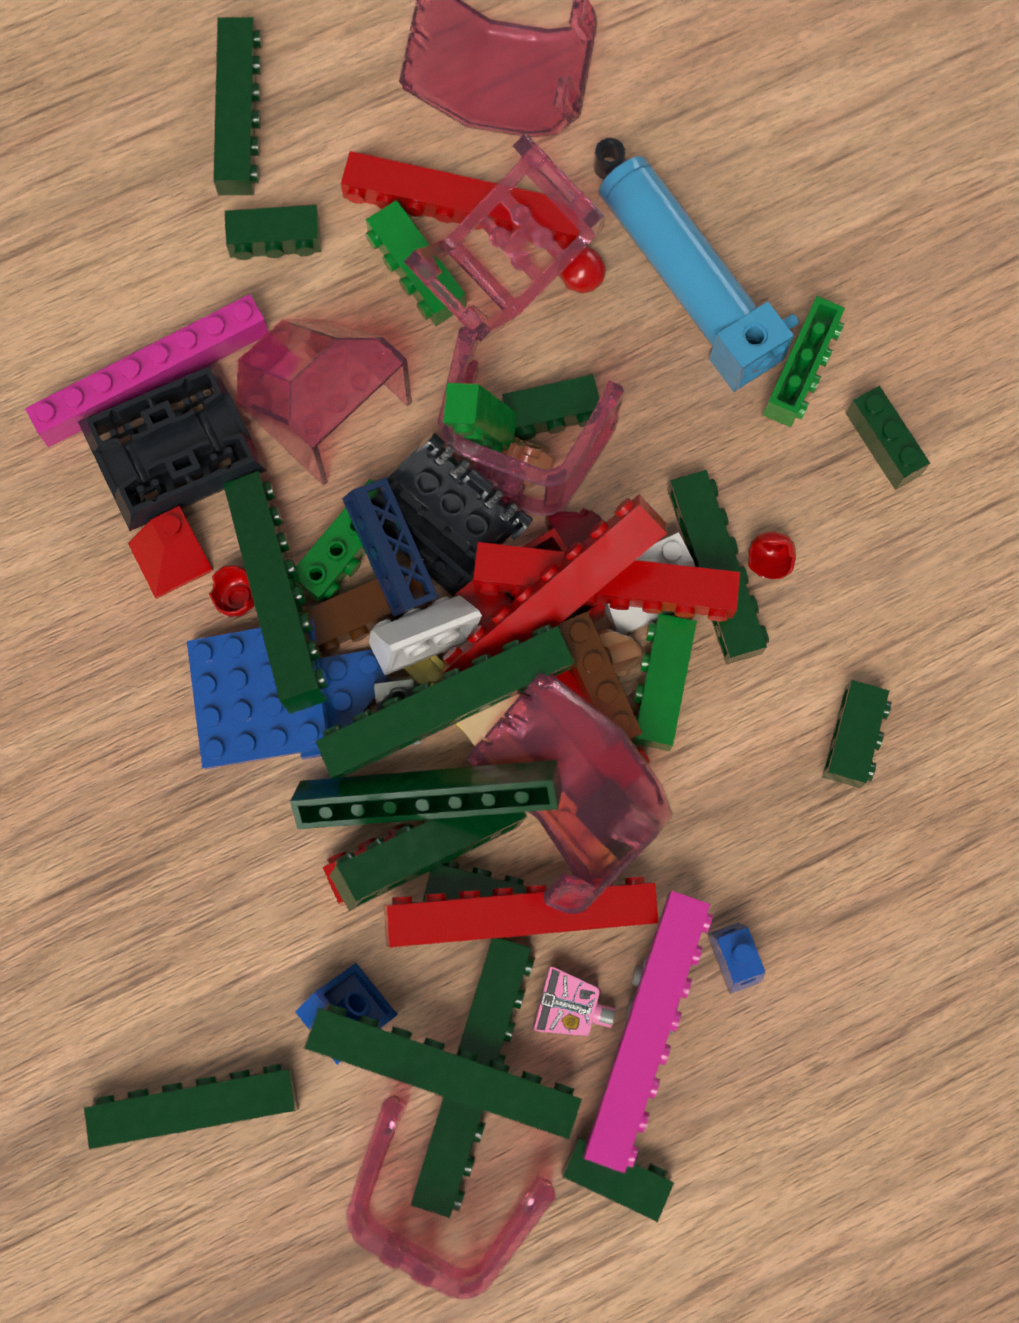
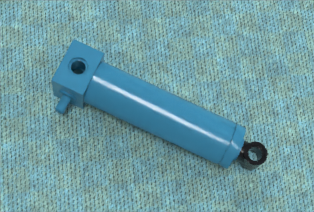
(742, 335)

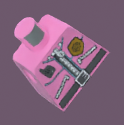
(570, 1006)

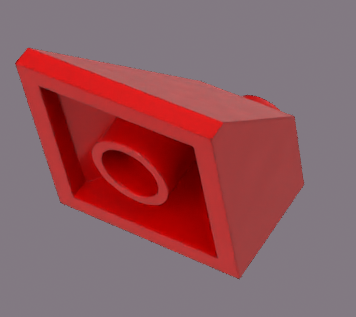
(169, 553)

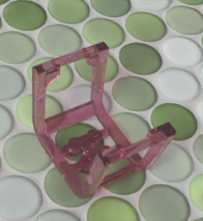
(579, 211)
(510, 473)
(415, 1260)

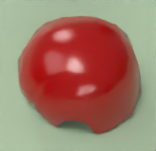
(584, 272)
(772, 555)
(231, 591)

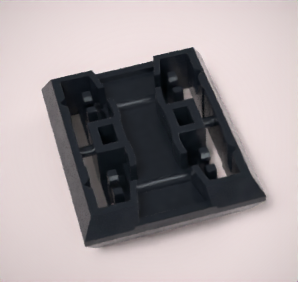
(172, 448)

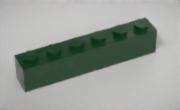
(236, 106)
(711, 547)
(414, 853)
(190, 1108)

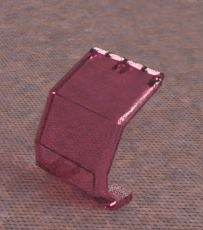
(499, 71)
(609, 795)

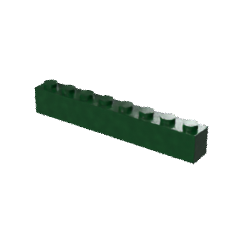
(275, 594)
(444, 703)
(428, 794)
(483, 1035)
(442, 1072)

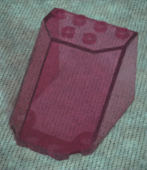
(312, 378)

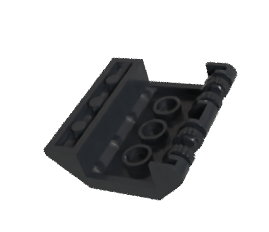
(448, 511)

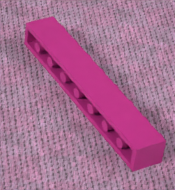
(149, 368)
(646, 1032)

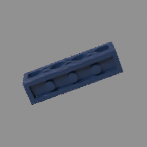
(378, 548)

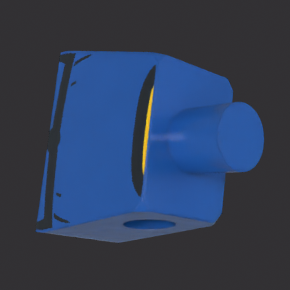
(737, 957)

